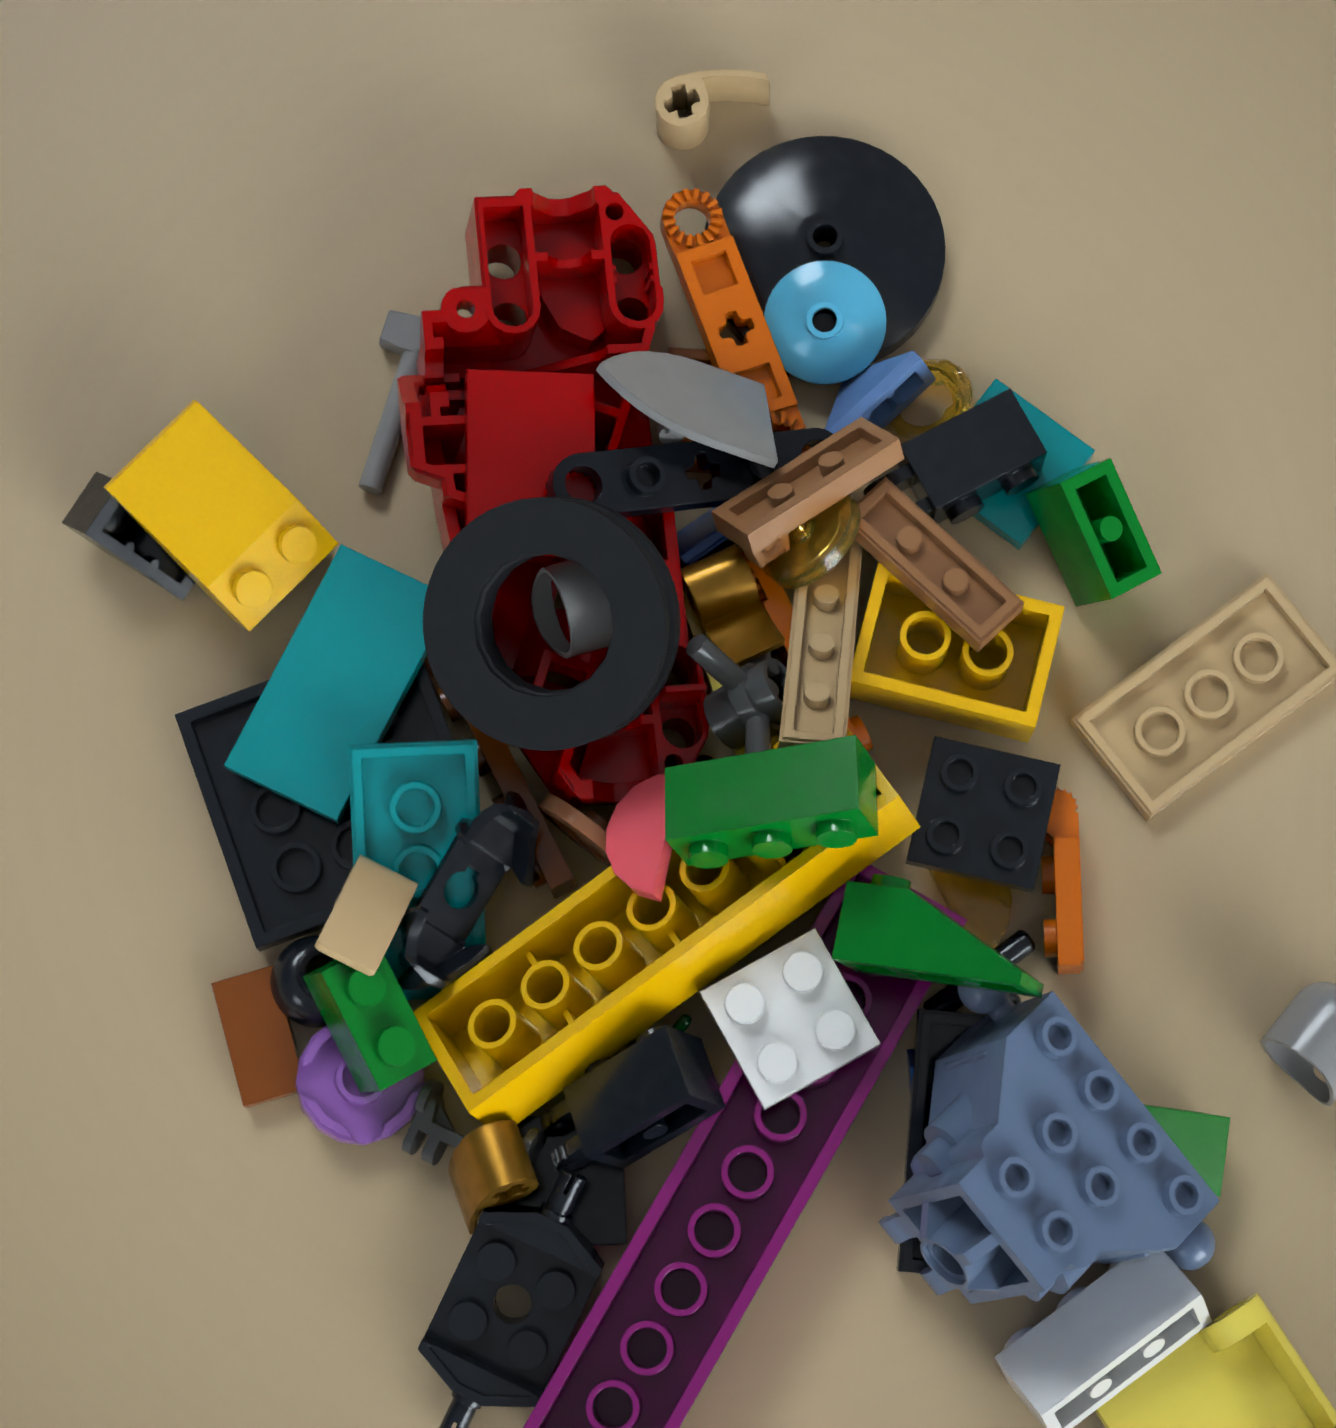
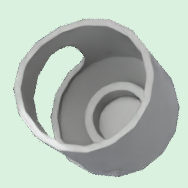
(585, 608)
(1307, 1039)

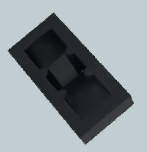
(118, 534)

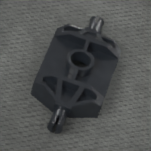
(503, 1358)

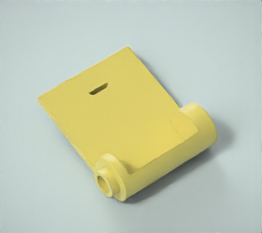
(1226, 1376)

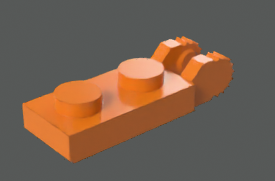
(1063, 878)

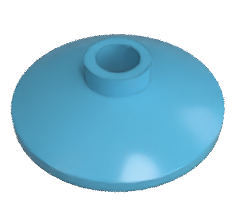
(833, 354)

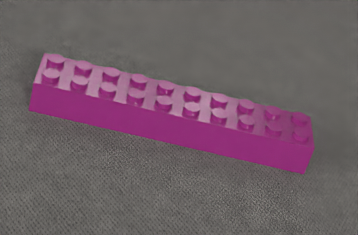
(718, 1227)

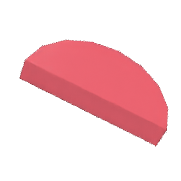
(638, 841)

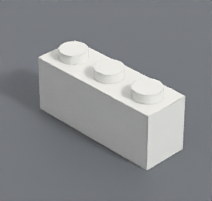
(1102, 1339)

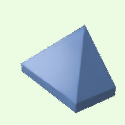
(880, 391)

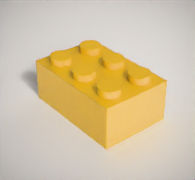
(926, 669)

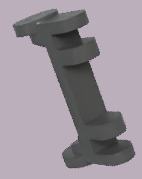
(434, 1121)

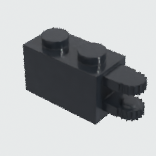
(970, 460)
(635, 1100)

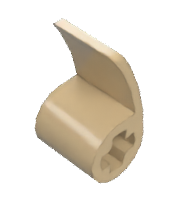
(693, 93)
(366, 916)

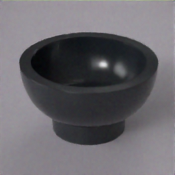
(288, 983)

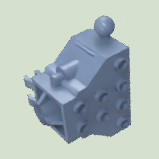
(1041, 1162)

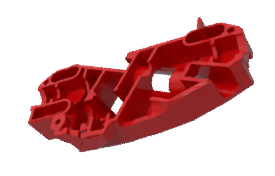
(566, 321)

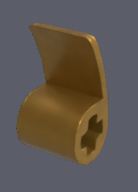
(729, 605)
(490, 1169)

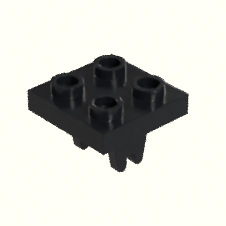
(983, 814)

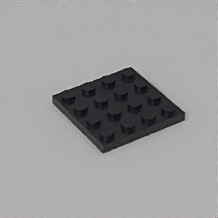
(278, 853)

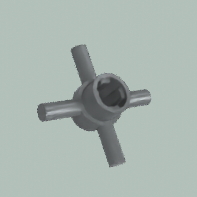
(749, 702)

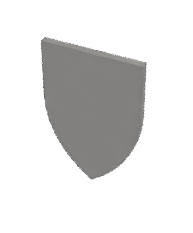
(696, 402)

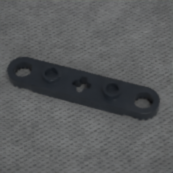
(655, 480)

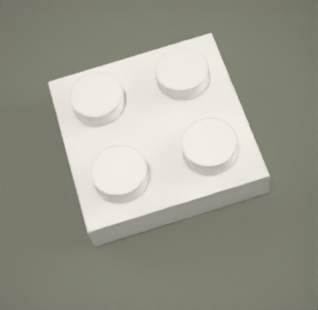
(789, 1019)

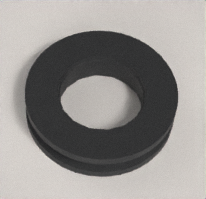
(461, 629)

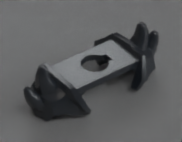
(434, 931)

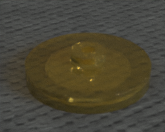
(817, 545)

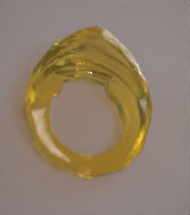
(956, 382)

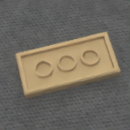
(1206, 696)

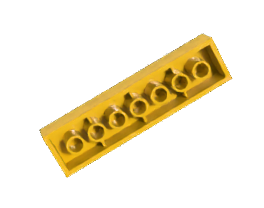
(620, 962)

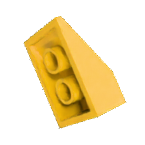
(221, 515)

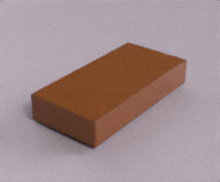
(257, 1037)

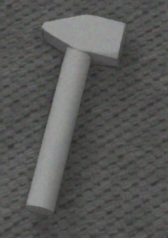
(402, 337)

